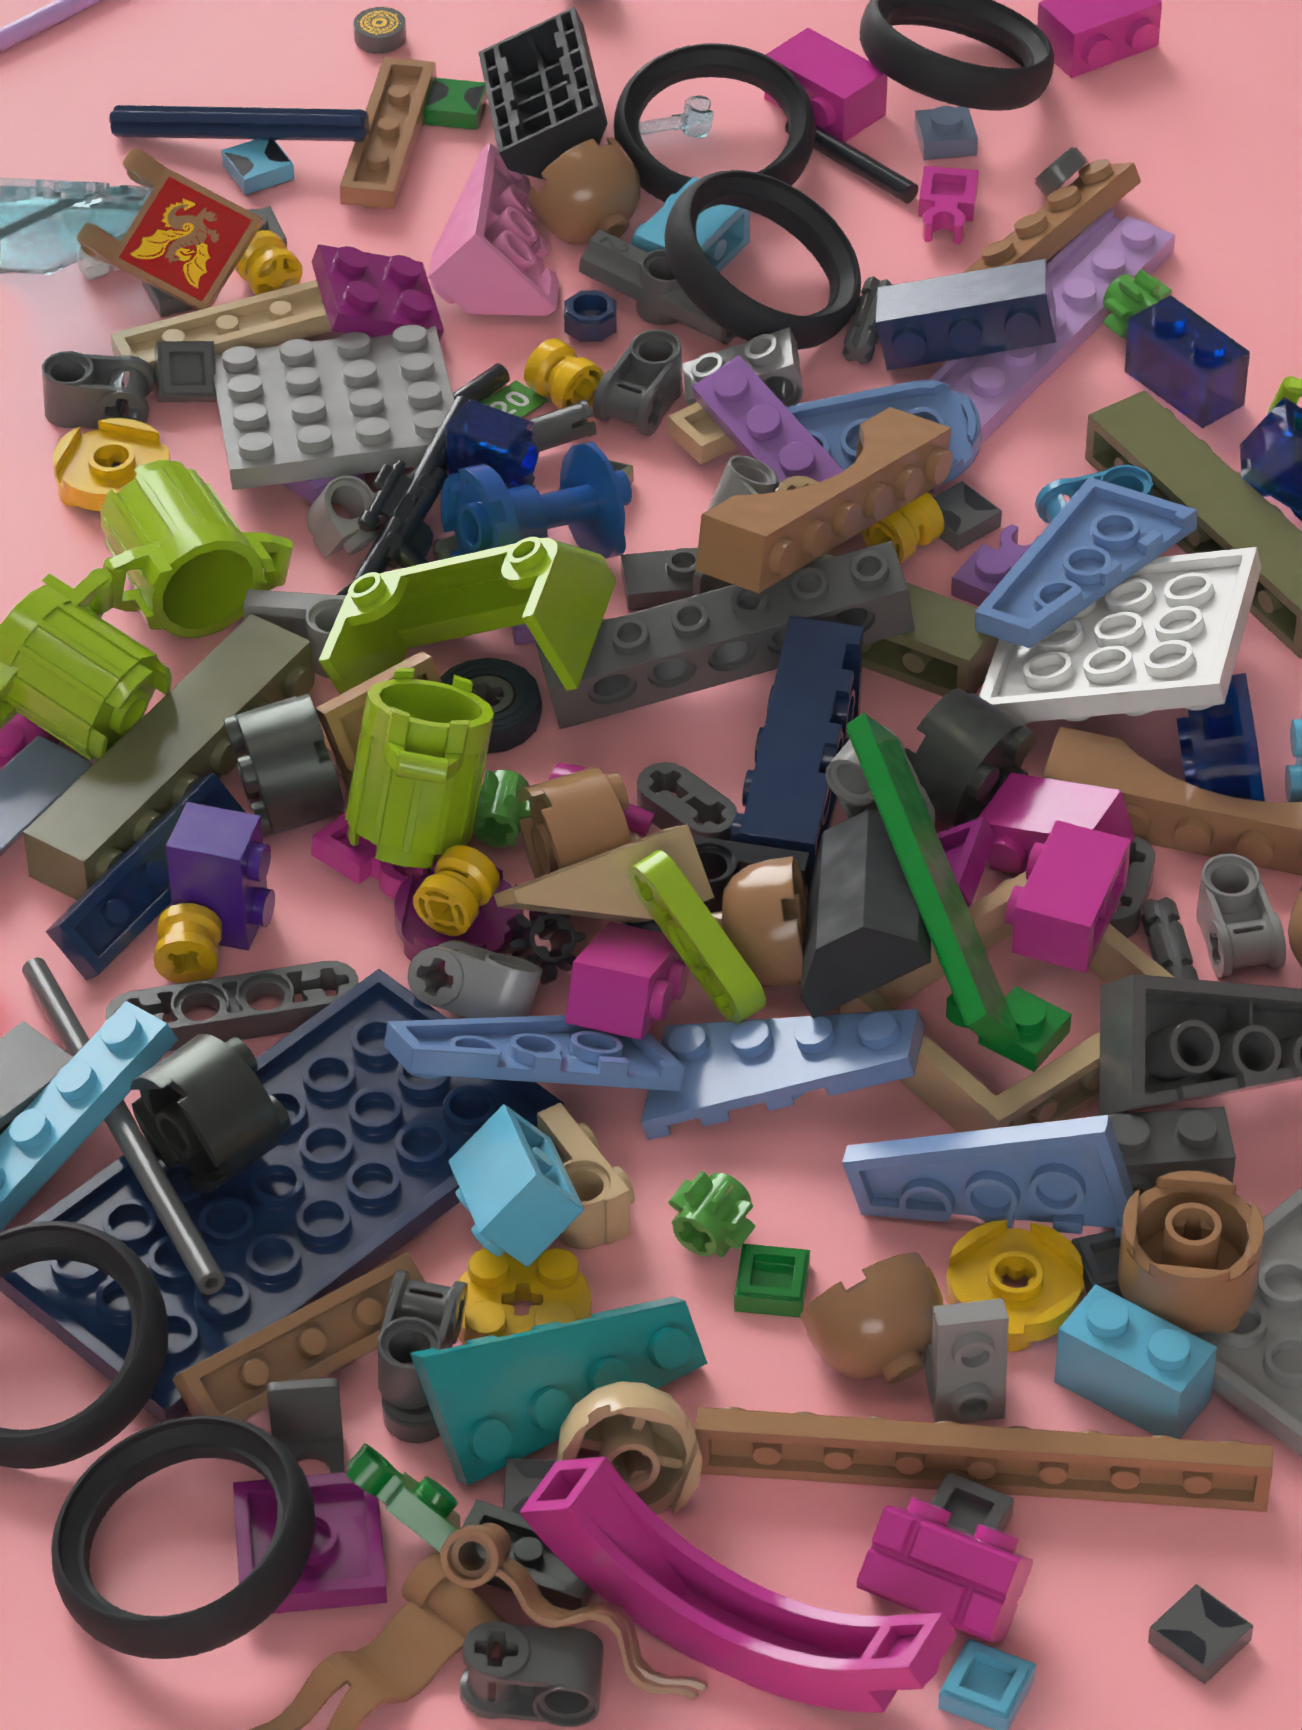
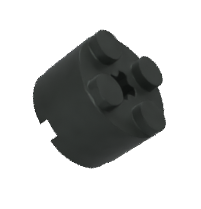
(967, 754)
(285, 764)
(208, 1110)

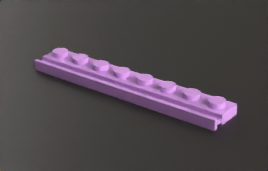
(1078, 280)

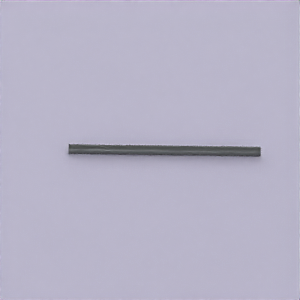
(130, 1138)

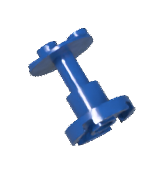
(492, 516)

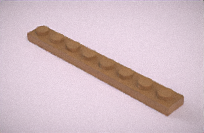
(1001, 1458)

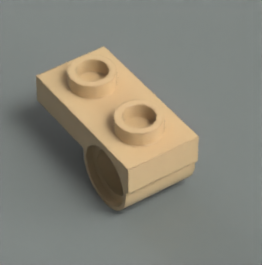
(601, 1189)

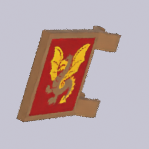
(180, 239)

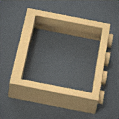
(1048, 1094)

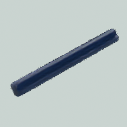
(239, 123)

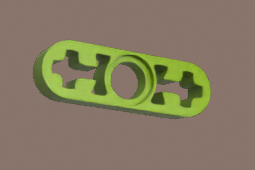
(697, 937)

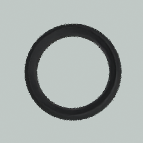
(714, 61)
(950, 78)
(795, 214)
(144, 1359)
(231, 1614)

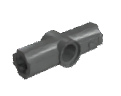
(648, 281)

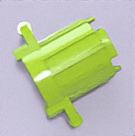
(184, 552)
(73, 667)
(418, 768)

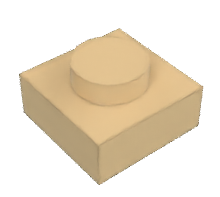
(698, 433)

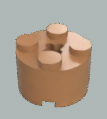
(574, 819)
(1191, 1251)

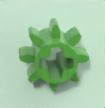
(1128, 297)
(499, 810)
(711, 1214)

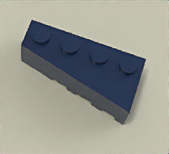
(803, 732)

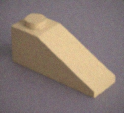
(601, 883)

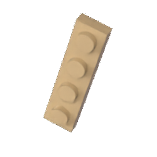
(250, 322)

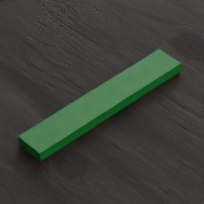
(932, 883)

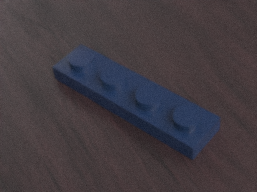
(129, 891)

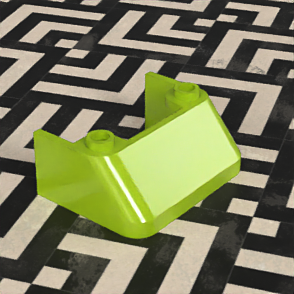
(535, 582)

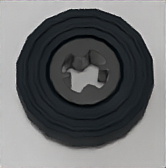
(510, 693)

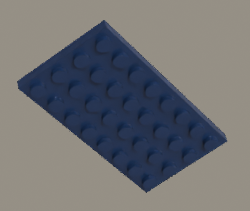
(306, 1218)

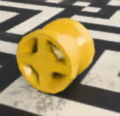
(269, 264)
(187, 943)

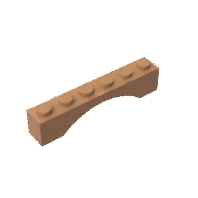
(772, 535)
(1175, 812)

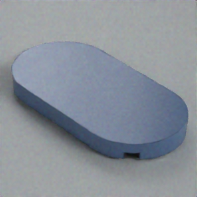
(838, 418)

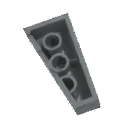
(1193, 1040)

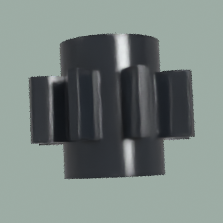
(547, 927)

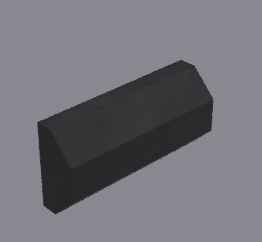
(542, 93)
(858, 917)

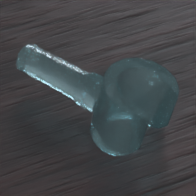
(694, 121)

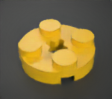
(85, 460)
(1040, 1255)
(497, 1282)

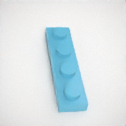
(77, 1103)

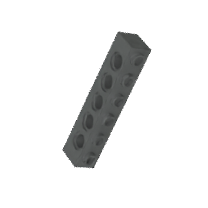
(729, 634)

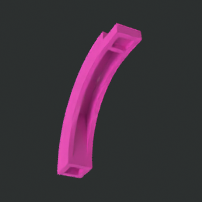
(717, 1615)

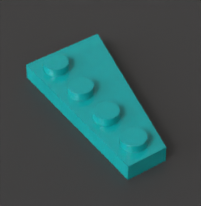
(517, 1389)

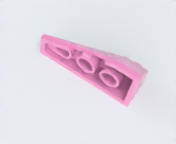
(490, 248)

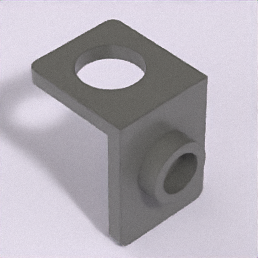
(308, 1419)

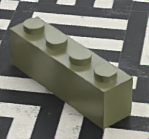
(940, 652)

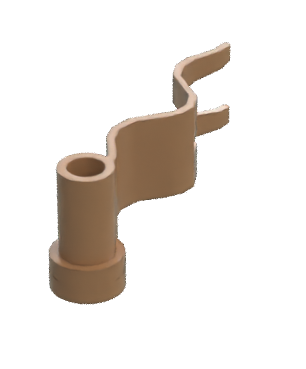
(470, 1570)
(397, 1660)

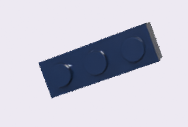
(966, 314)

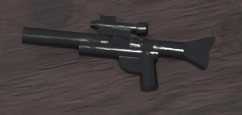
(405, 504)

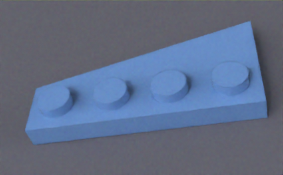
(1080, 557)
(531, 1051)
(780, 1062)
(1027, 1172)

